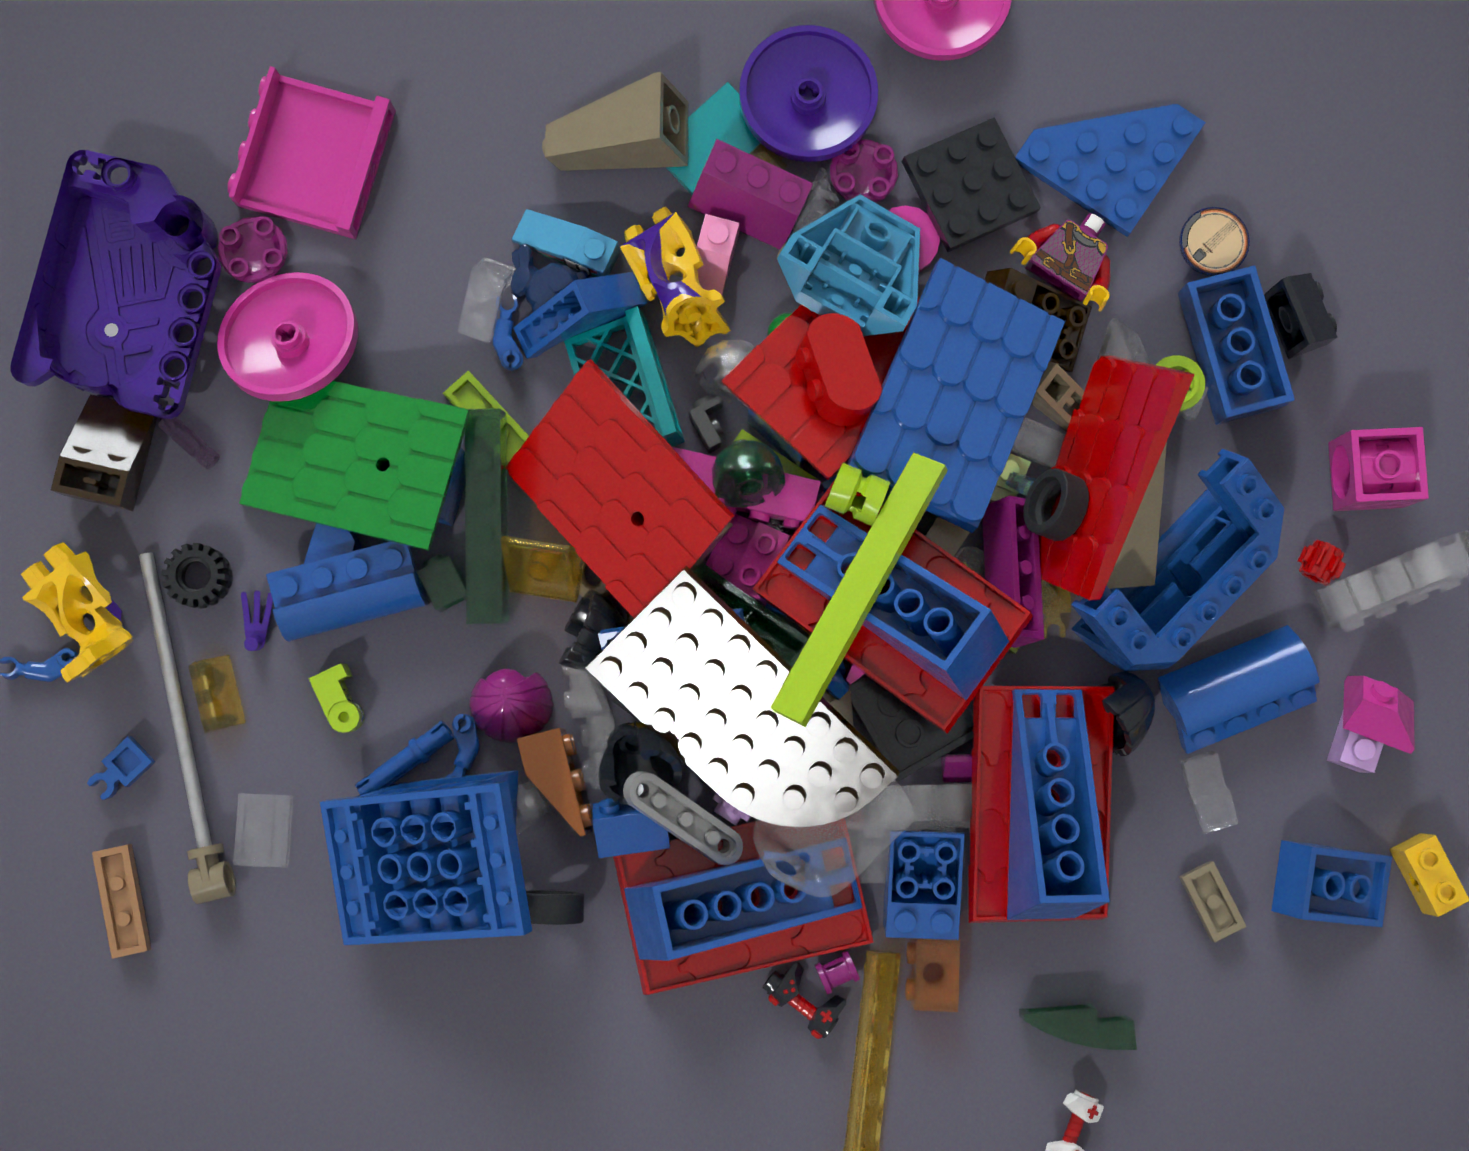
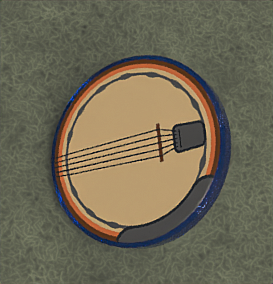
(1214, 241)

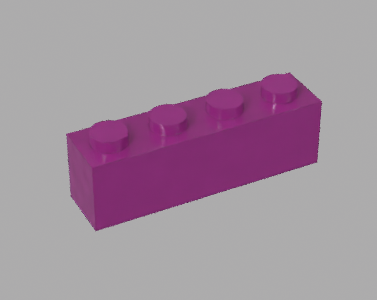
(1014, 561)

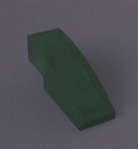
(1082, 1027)

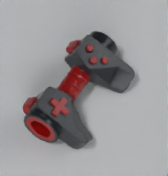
(785, 989)

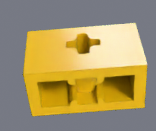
(1429, 874)

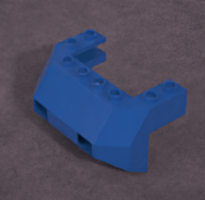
(1200, 572)

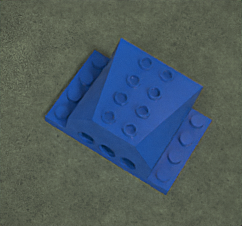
(428, 861)

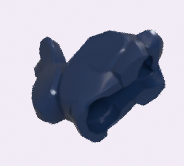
(539, 284)

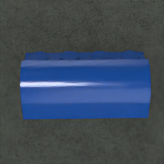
(345, 590)
(1239, 688)

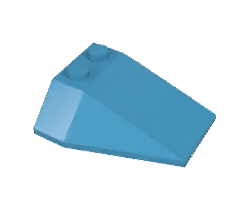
(856, 265)

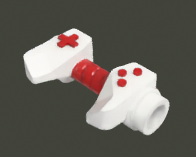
(1083, 1108)

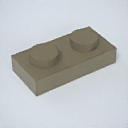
(1212, 901)

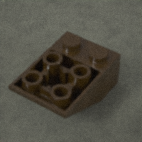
(1055, 303)
(105, 454)

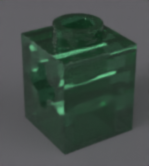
(443, 582)

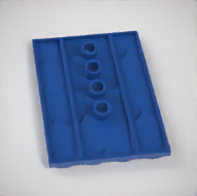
(958, 390)

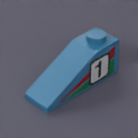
(567, 243)

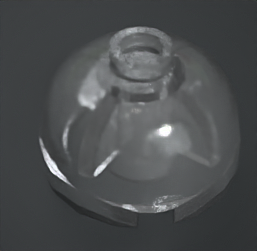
(717, 363)

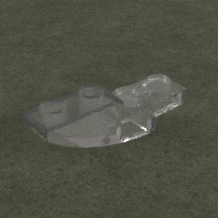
(589, 701)

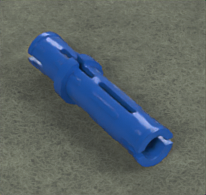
(411, 756)

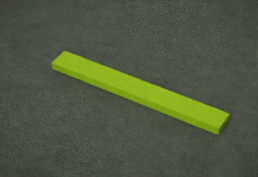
(859, 589)

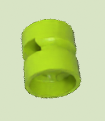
(847, 484)

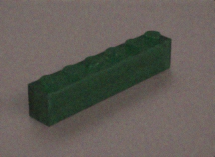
(486, 516)

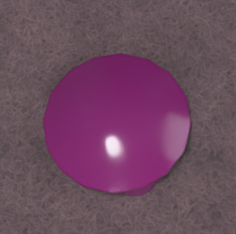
(865, 170)
(252, 249)

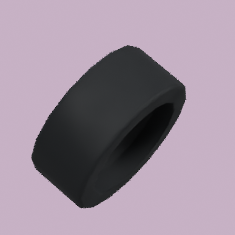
(1070, 509)
(555, 907)

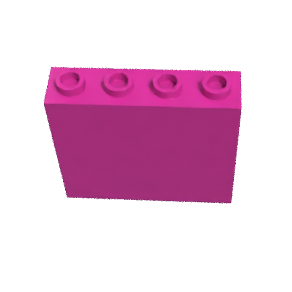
(311, 154)

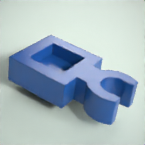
(124, 765)

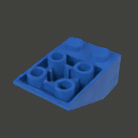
(924, 885)

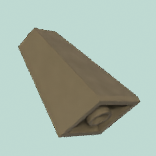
(624, 130)

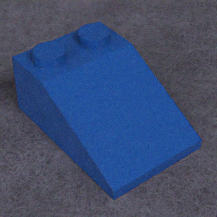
(1331, 884)

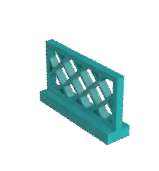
(648, 369)

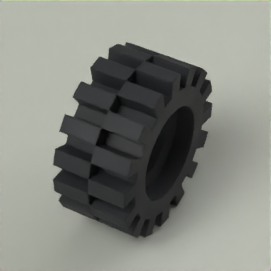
(176, 570)

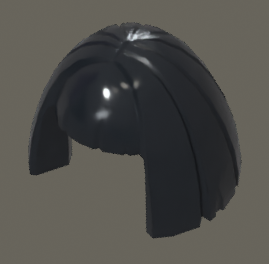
(589, 618)
(1132, 711)
(635, 749)

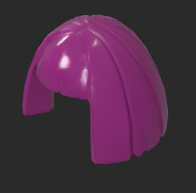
(511, 704)

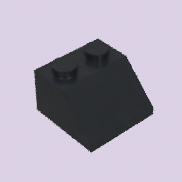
(1300, 314)

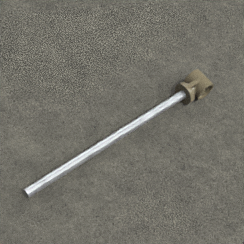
(212, 878)

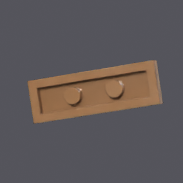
(121, 901)

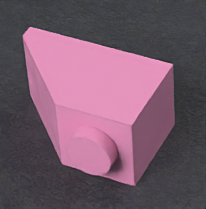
(716, 249)

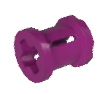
(837, 972)

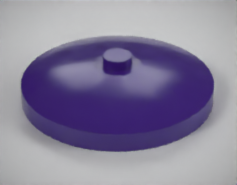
(808, 93)

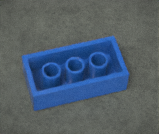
(1235, 345)

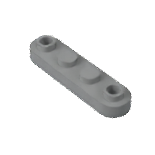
(683, 818)

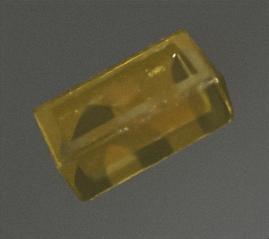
(216, 693)

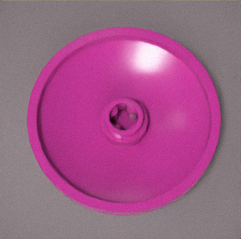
(942, 27)
(287, 336)

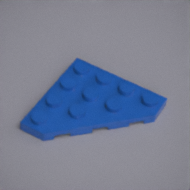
(1112, 161)

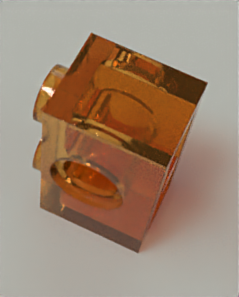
(944, 991)

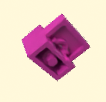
(747, 553)

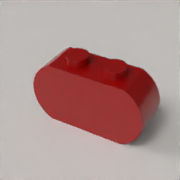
(838, 369)

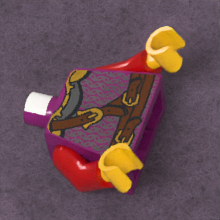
(1070, 258)

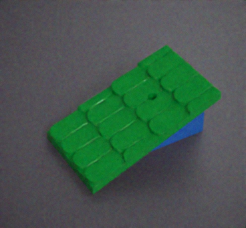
(361, 463)

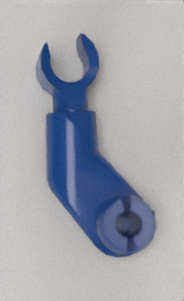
(503, 342)
(45, 671)
(467, 742)

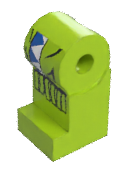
(336, 700)

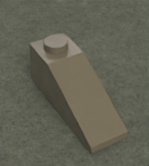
(1057, 395)

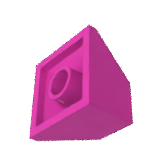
(1379, 712)

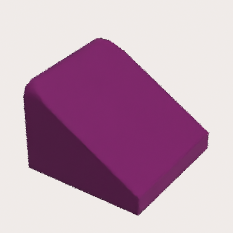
(957, 768)

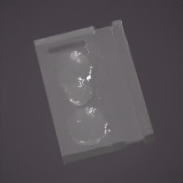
(263, 830)

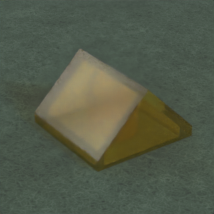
(542, 568)

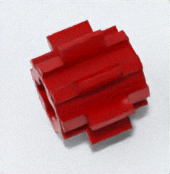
(1321, 562)

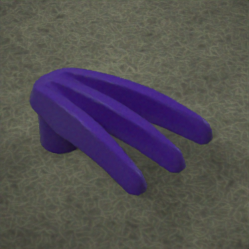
(256, 632)

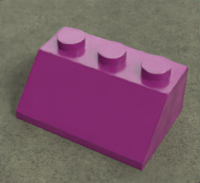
(751, 193)

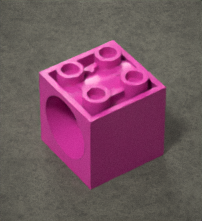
(1378, 469)

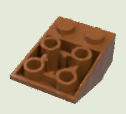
(551, 769)

